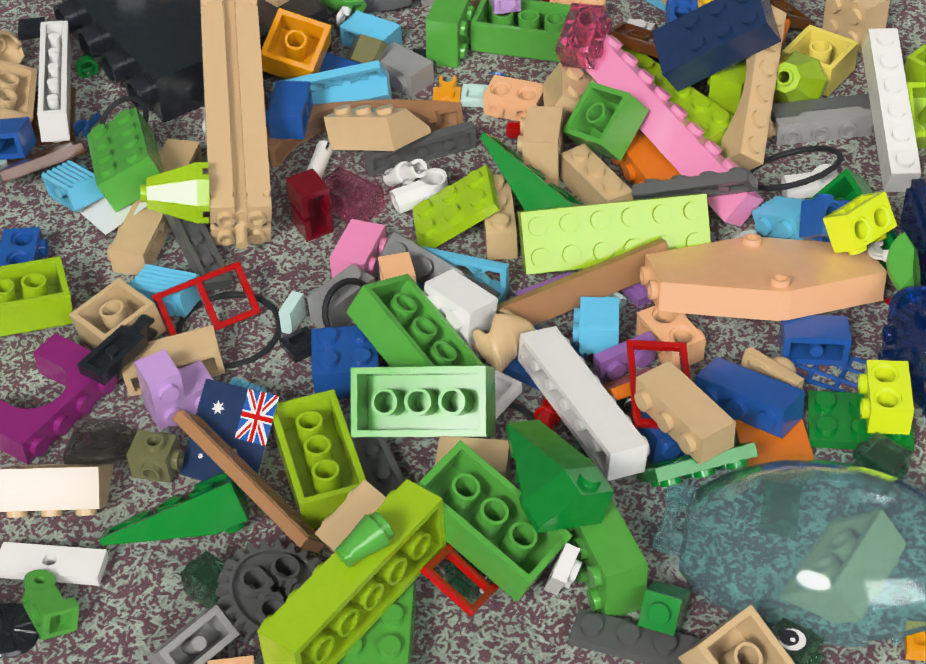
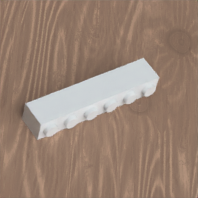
(54, 82)
(890, 109)
(583, 403)

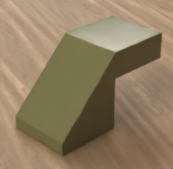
(366, 49)

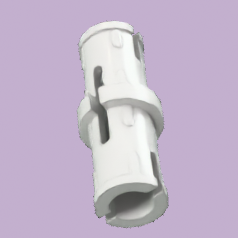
(405, 172)

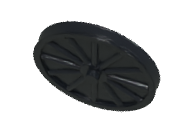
(16, 630)

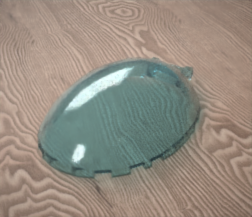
(808, 544)

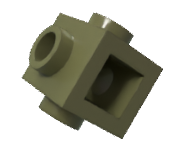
(155, 456)

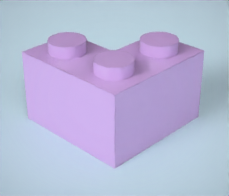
(169, 389)

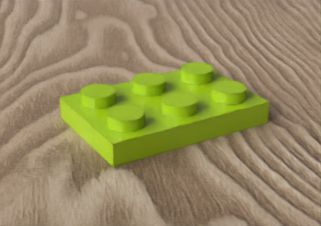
(456, 208)

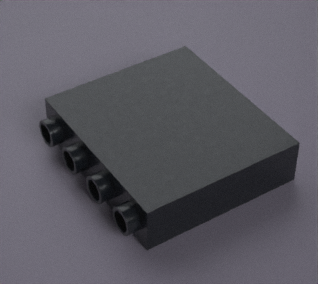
(158, 45)

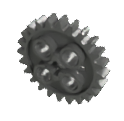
(260, 569)

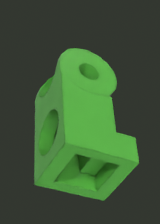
(46, 607)

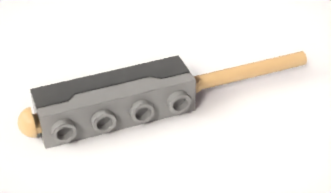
(821, 120)

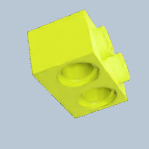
(860, 223)
(887, 397)

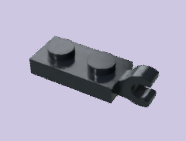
(117, 350)

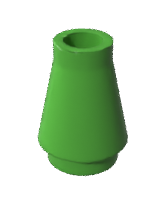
(366, 538)

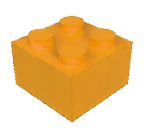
(295, 45)

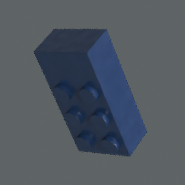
(713, 39)

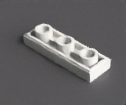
(68, 564)

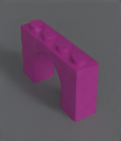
(31, 431)

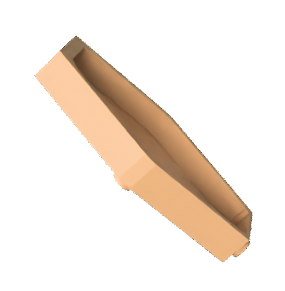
(761, 278)

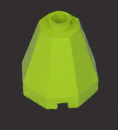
(799, 78)
(179, 192)

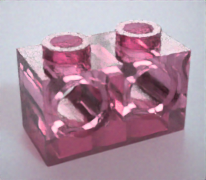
(583, 36)
(353, 196)

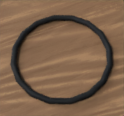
(840, 158)
(266, 303)

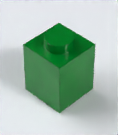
(664, 608)

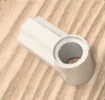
(810, 189)
(410, 195)

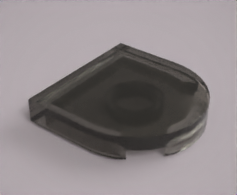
(98, 442)

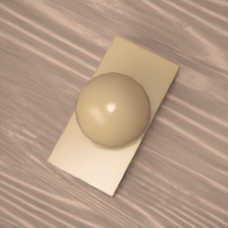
(776, 367)

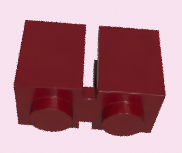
(310, 204)

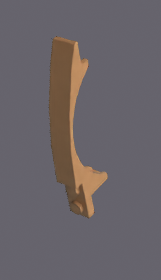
(432, 112)

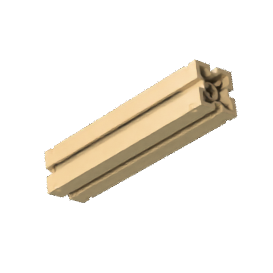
(235, 123)

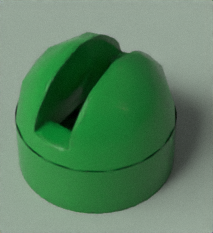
(83, 65)

